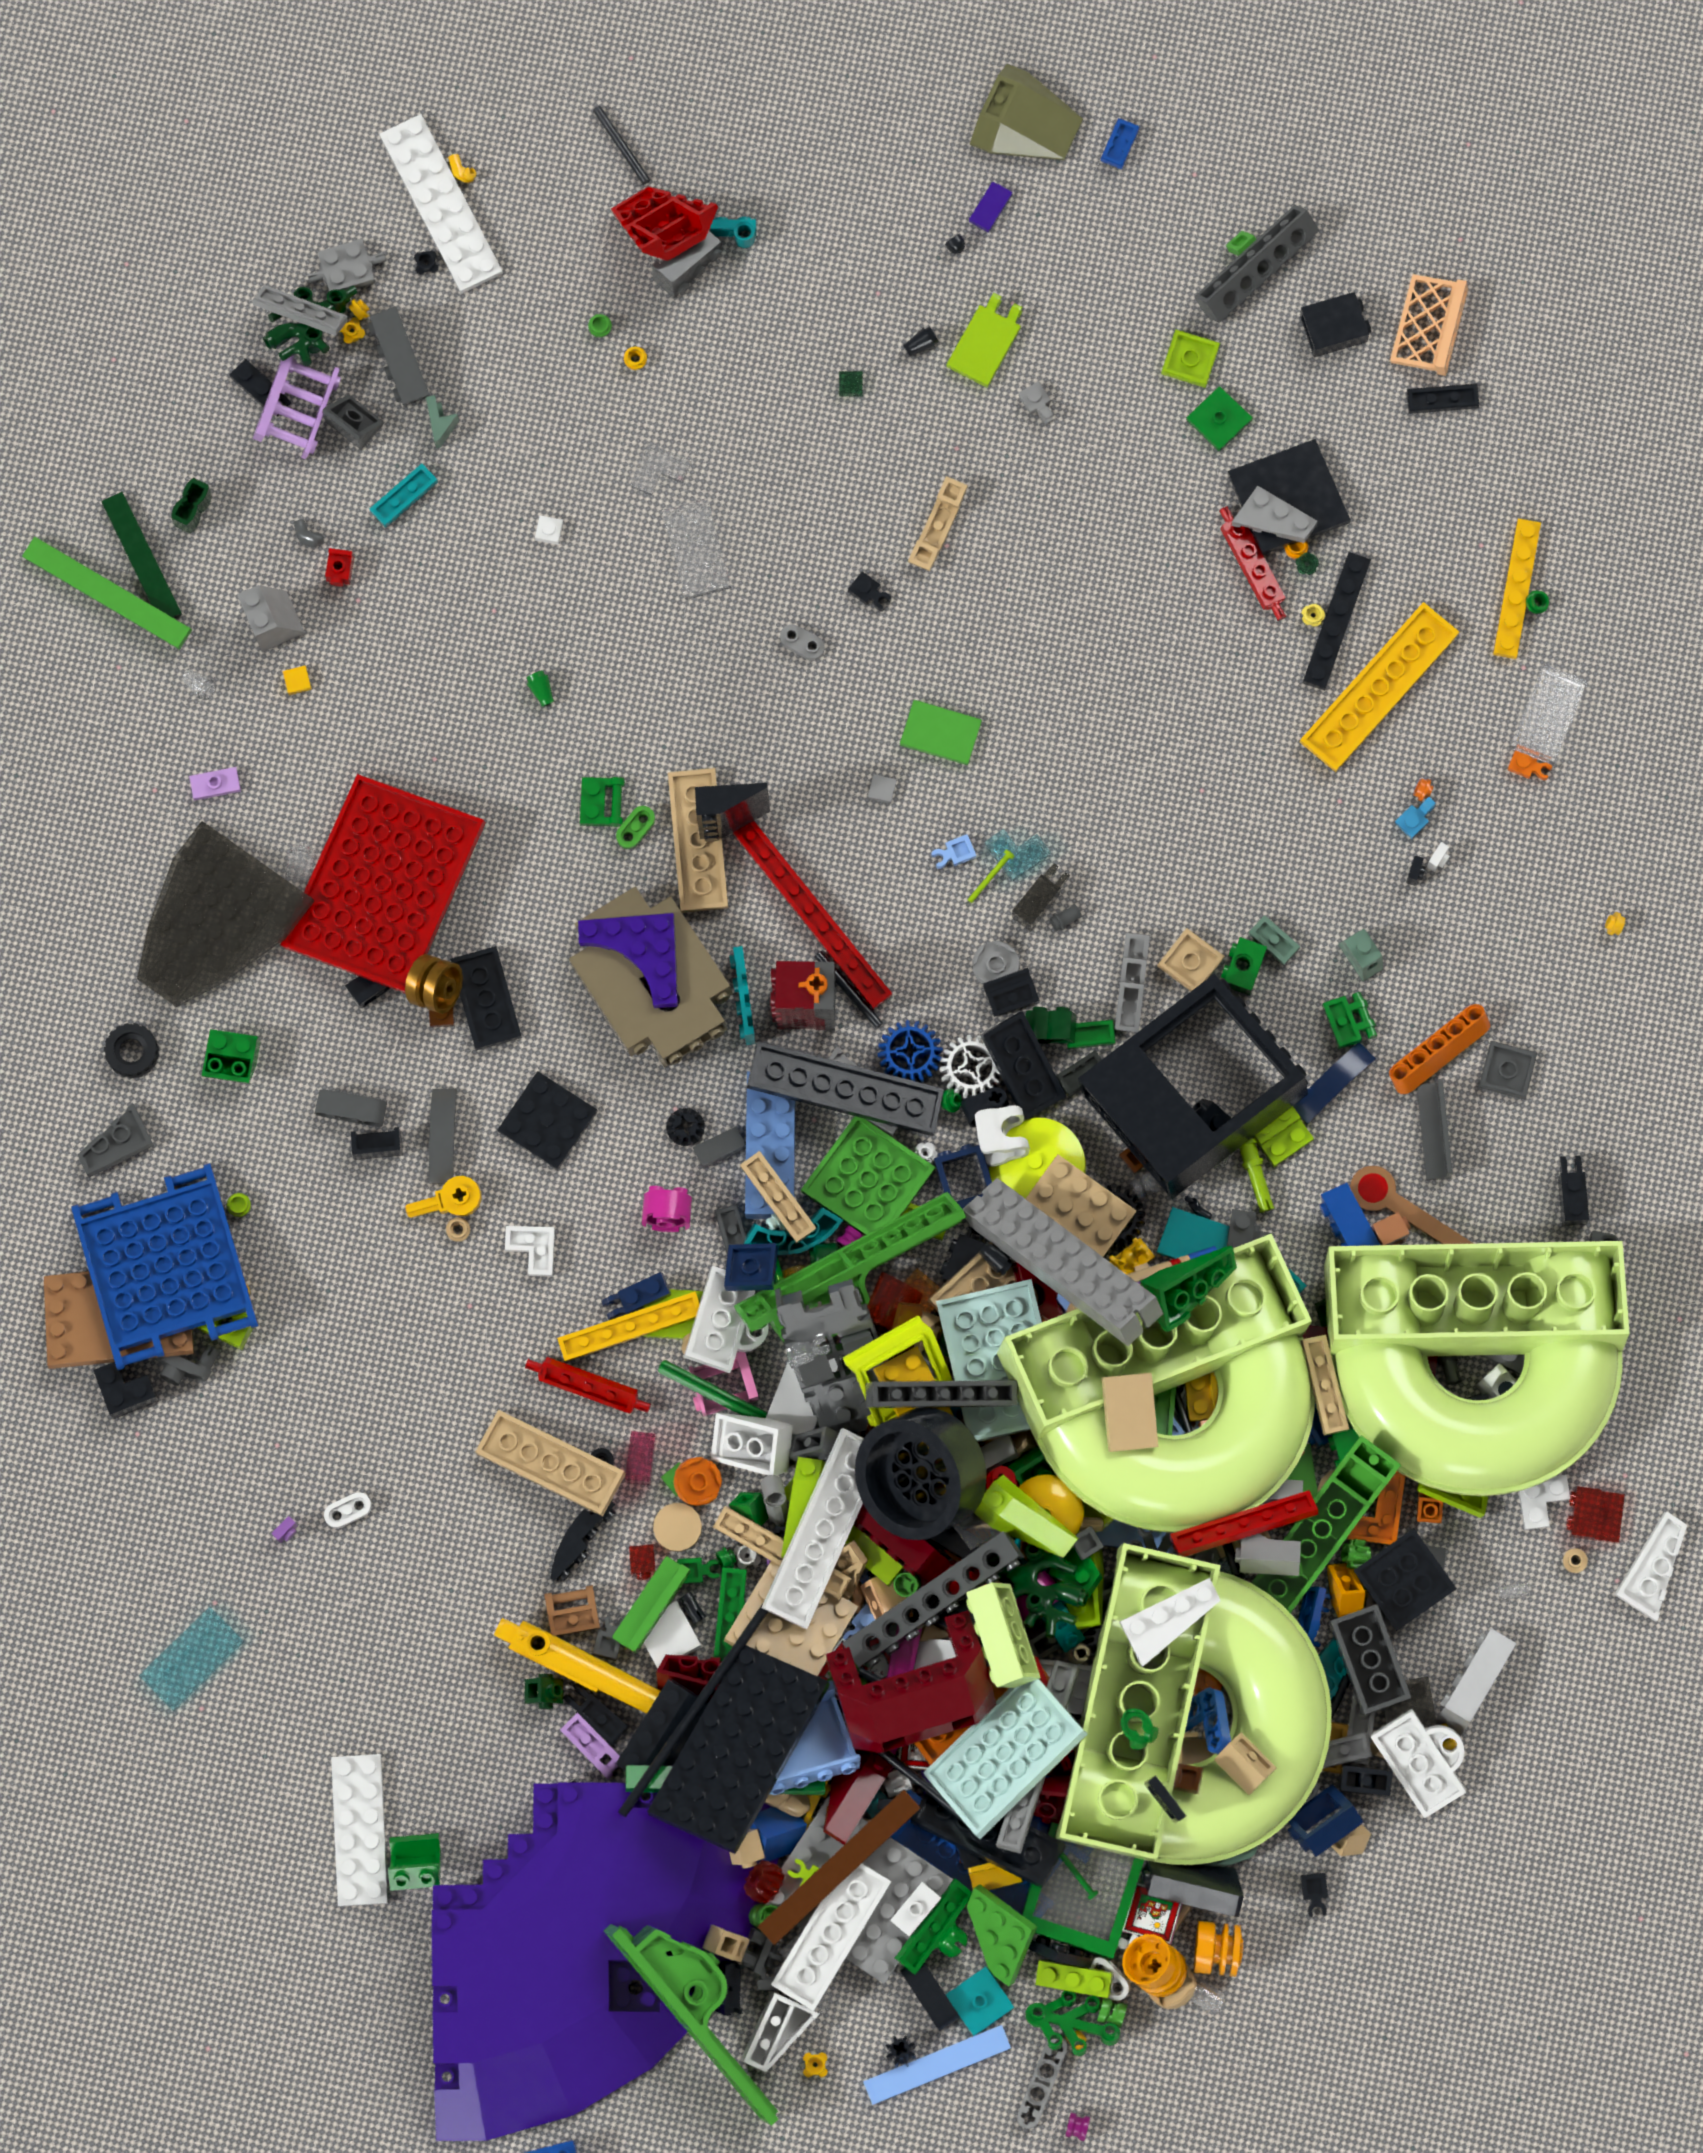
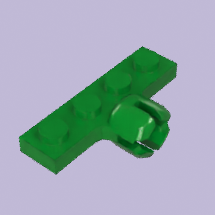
(730, 1605)
(937, 1929)

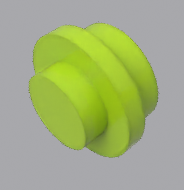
(238, 1205)

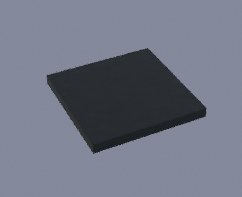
(1299, 479)

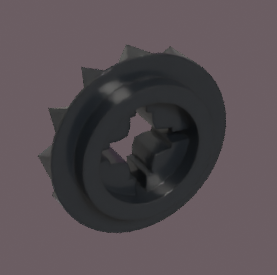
(695, 1131)

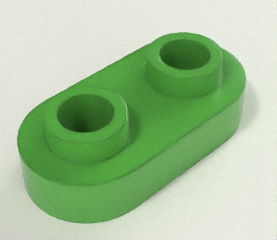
(635, 827)

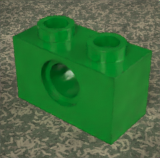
(1246, 951)

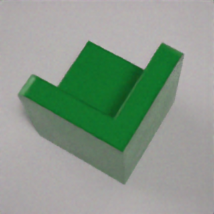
(750, 1506)

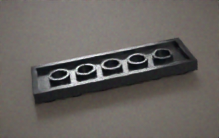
(1034, 1863)

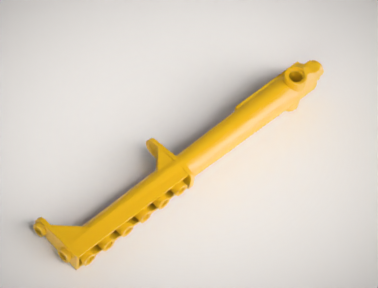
(591, 1673)

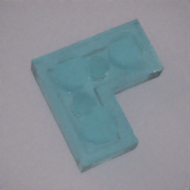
(1026, 855)

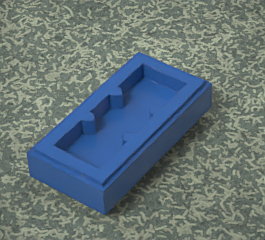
(1120, 143)

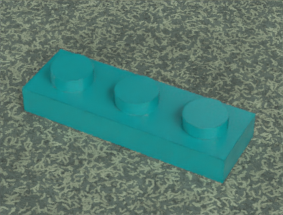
(403, 495)

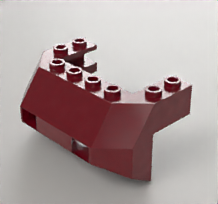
(918, 1701)

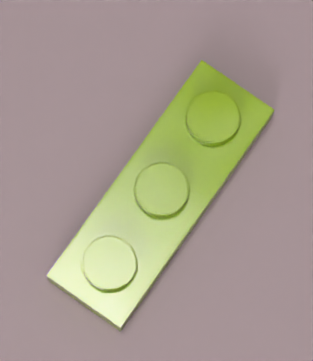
(1471, 1504)
(1074, 1978)

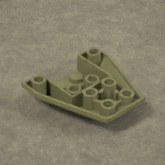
(1025, 119)

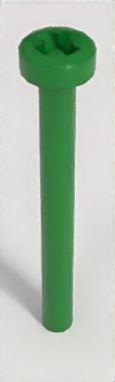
(1079, 1877)

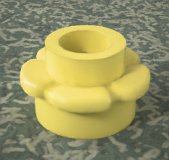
(1313, 609)

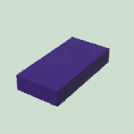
(990, 207)

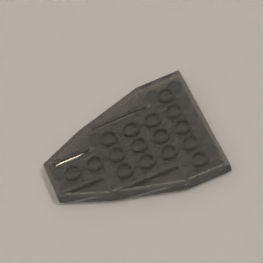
(214, 917)

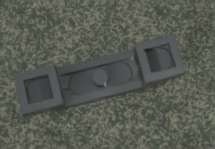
(442, 1135)

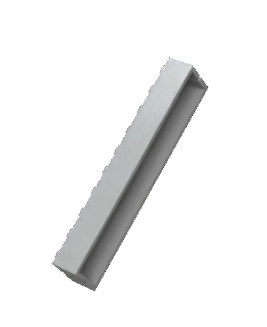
(1062, 1261)

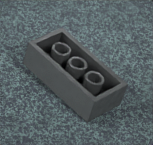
(1369, 1659)

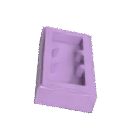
(215, 783)

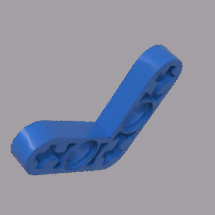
(1209, 1705)

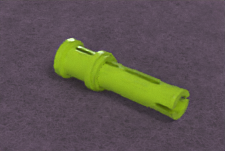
(1252, 1164)

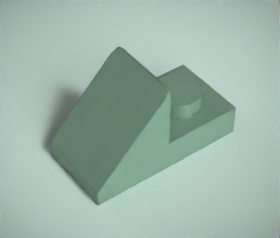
(440, 425)

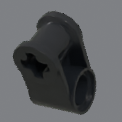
(982, 1101)

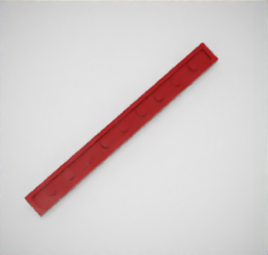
(813, 914)

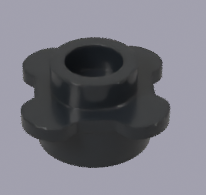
(424, 256)

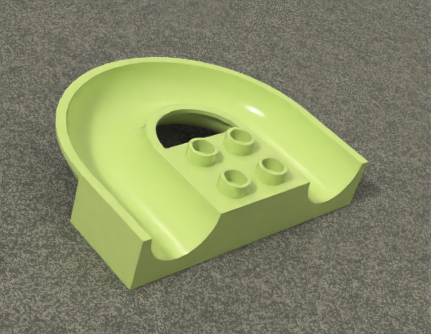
(1537, 1300)
(1236, 1459)
(1275, 1700)

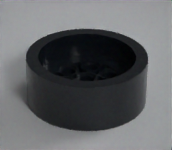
(918, 1487)

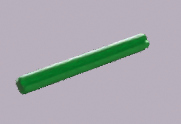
(709, 1390)

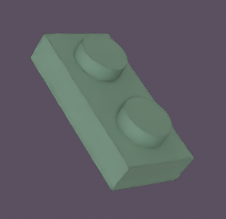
(1276, 940)

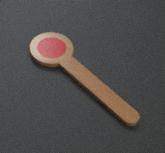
(1376, 1190)

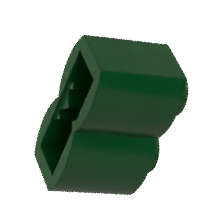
(188, 510)
(1053, 1026)

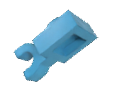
(1414, 819)

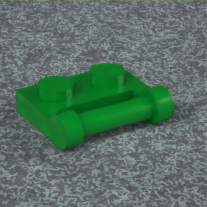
(593, 801)

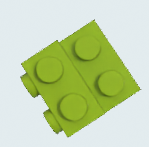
(1283, 1137)

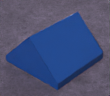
(778, 1832)

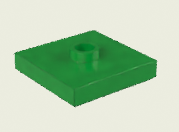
(1219, 418)

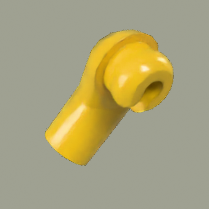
(459, 172)

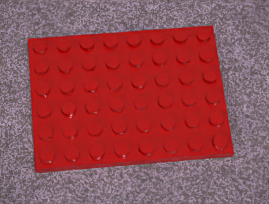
(384, 882)

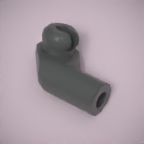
(307, 537)

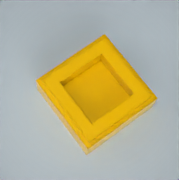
(297, 680)

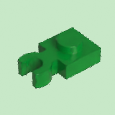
(698, 1570)

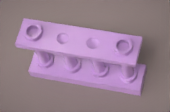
(273, 406)

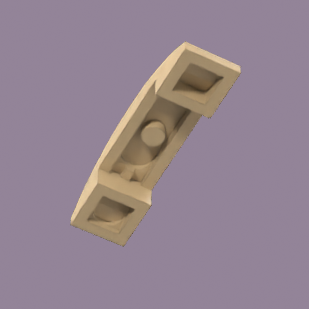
(938, 524)

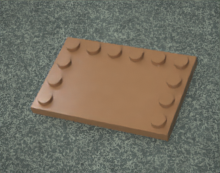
(77, 1328)

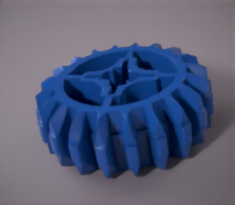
(908, 1031)

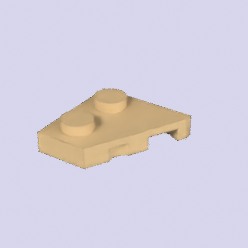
(851, 1563)

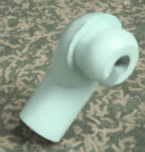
(774, 1223)

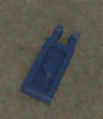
(638, 1296)

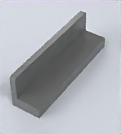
(1434, 1131)

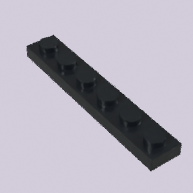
(1336, 621)

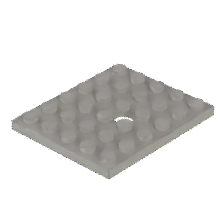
(880, 1938)

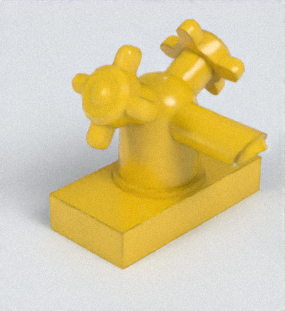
(1132, 1256)

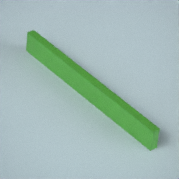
(107, 593)

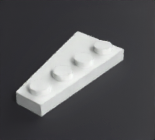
(1163, 1622)

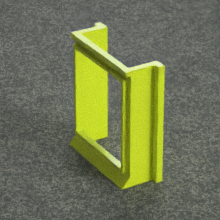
(888, 1346)

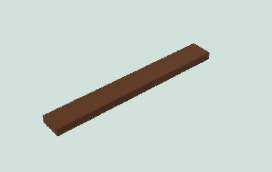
(839, 1867)

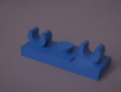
(1311, 1611)

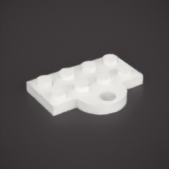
(718, 1328)
(1422, 1761)

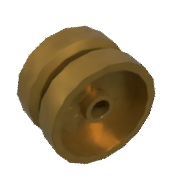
(433, 983)

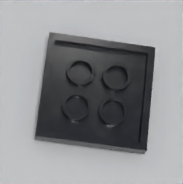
(547, 1120)
(1405, 1579)

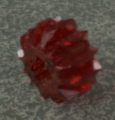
(764, 1882)

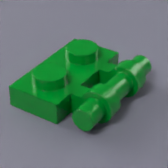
(1343, 1023)

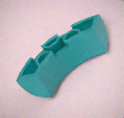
(823, 1220)

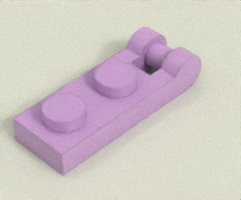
(590, 1744)

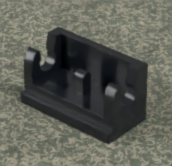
(732, 1973)

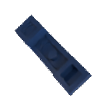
(1333, 1082)

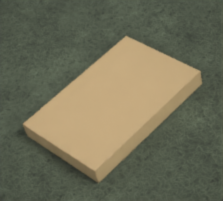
(1129, 1412)

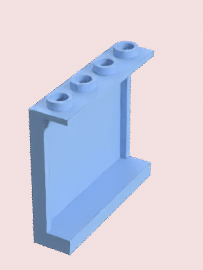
(822, 1749)

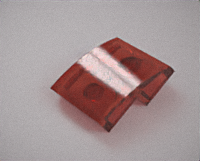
(885, 1299)

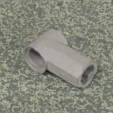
(775, 1499)

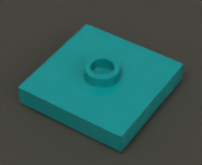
(979, 2001)

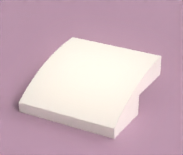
(671, 1635)

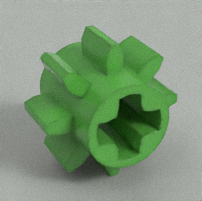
(1355, 1553)

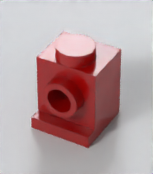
(343, 575)

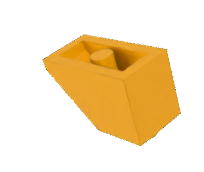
(1345, 1589)

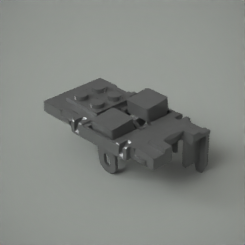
(828, 1391)

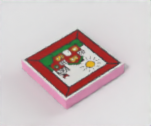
(1151, 1915)

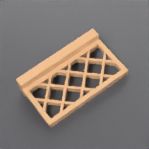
(1449, 329)

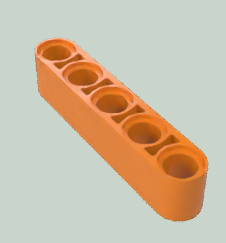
(1439, 1049)

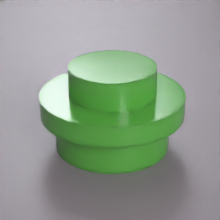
(599, 325)

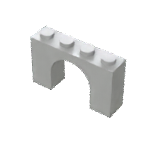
(1268, 1555)

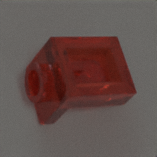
(642, 1561)

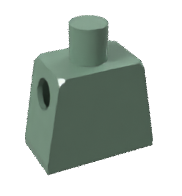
(1362, 953)

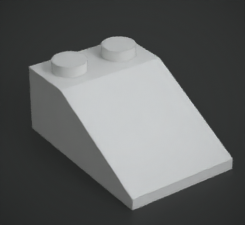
(752, 1443)

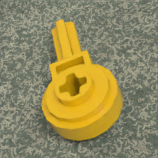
(446, 1199)

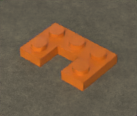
(1385, 1523)

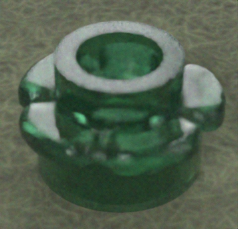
(1311, 559)

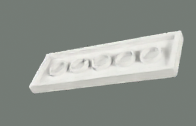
(359, 1830)
(830, 1936)

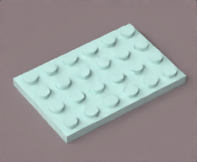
(973, 1334)
(1004, 1755)

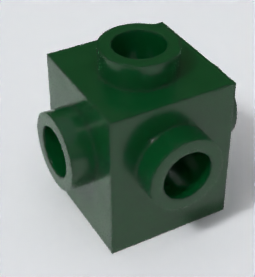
(549, 1691)

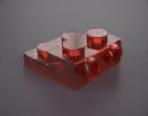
(1595, 1515)

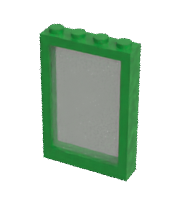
(1067, 1914)

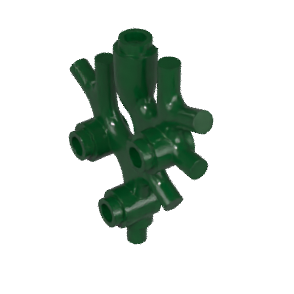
(309, 338)
(1026, 1583)

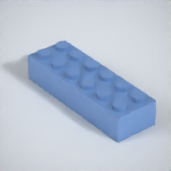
(772, 1132)

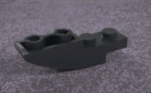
(572, 1546)

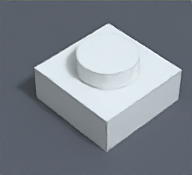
(549, 530)
(1439, 857)

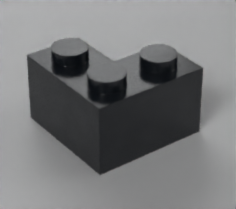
(122, 1396)

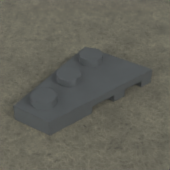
(119, 1142)

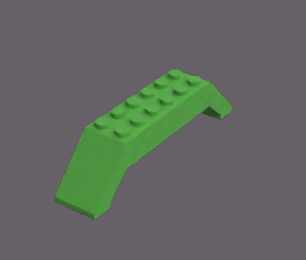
(1340, 1507)

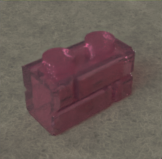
(640, 1458)

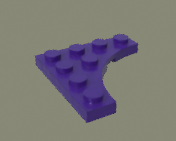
(645, 942)

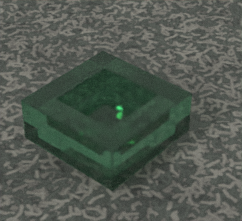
(850, 383)

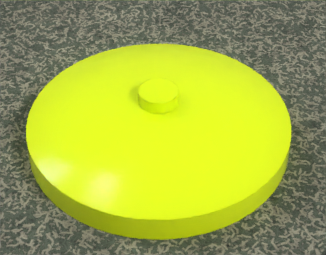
(1045, 1141)

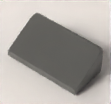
(719, 1147)

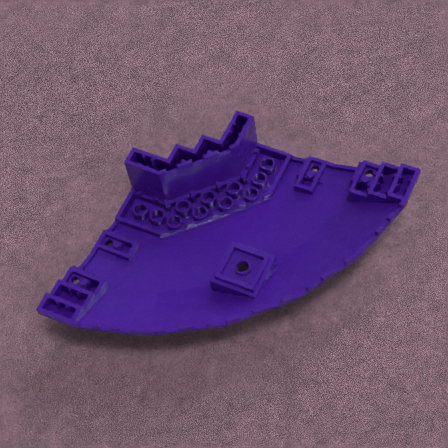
(534, 1981)

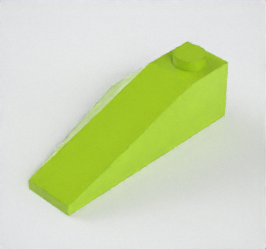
(1013, 1511)

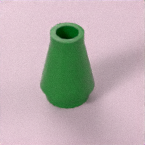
(540, 687)

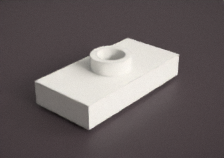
(915, 1909)

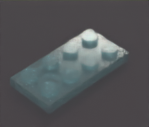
(191, 1658)

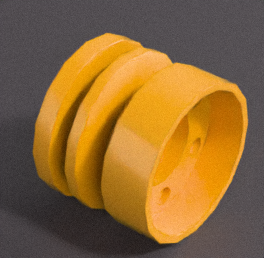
(1217, 1948)
(1154, 1965)

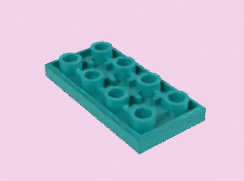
(1190, 1233)

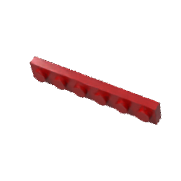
(1244, 1524)

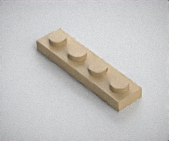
(778, 1197)
(1325, 1385)

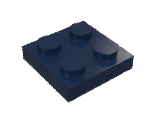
(751, 1267)

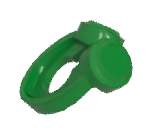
(1138, 1741)

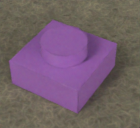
(285, 1530)

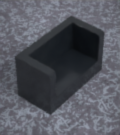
(376, 1144)

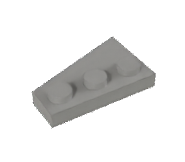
(1273, 515)

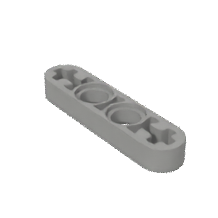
(1044, 2083)

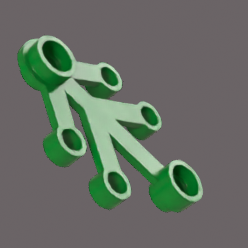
(1069, 2022)

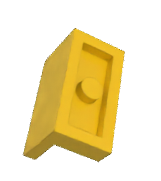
(991, 1877)

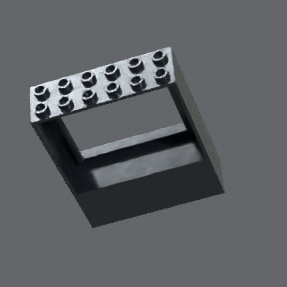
(1156, 1118)

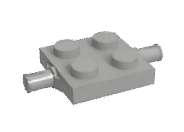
(346, 266)

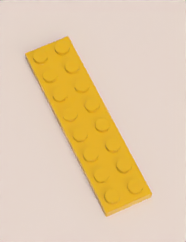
(1379, 687)

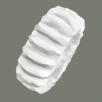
(962, 1070)

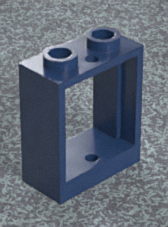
(948, 1157)
(1330, 1830)

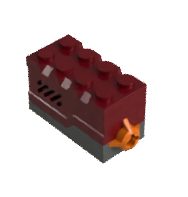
(803, 995)

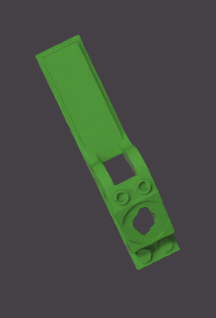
(853, 1261)
(671, 1981)

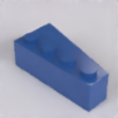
(1347, 1217)

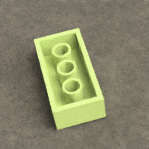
(1002, 1635)

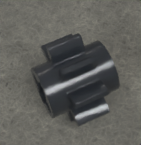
(897, 2045)

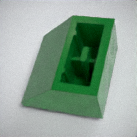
(231, 1056)

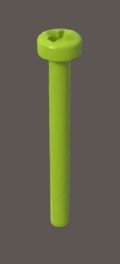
(1008, 855)

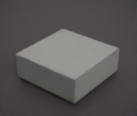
(882, 789)

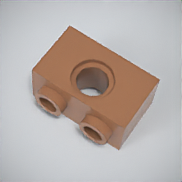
(1392, 1230)

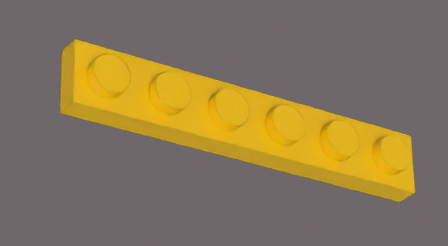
(1516, 588)
(629, 1326)

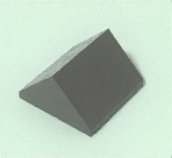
(352, 420)

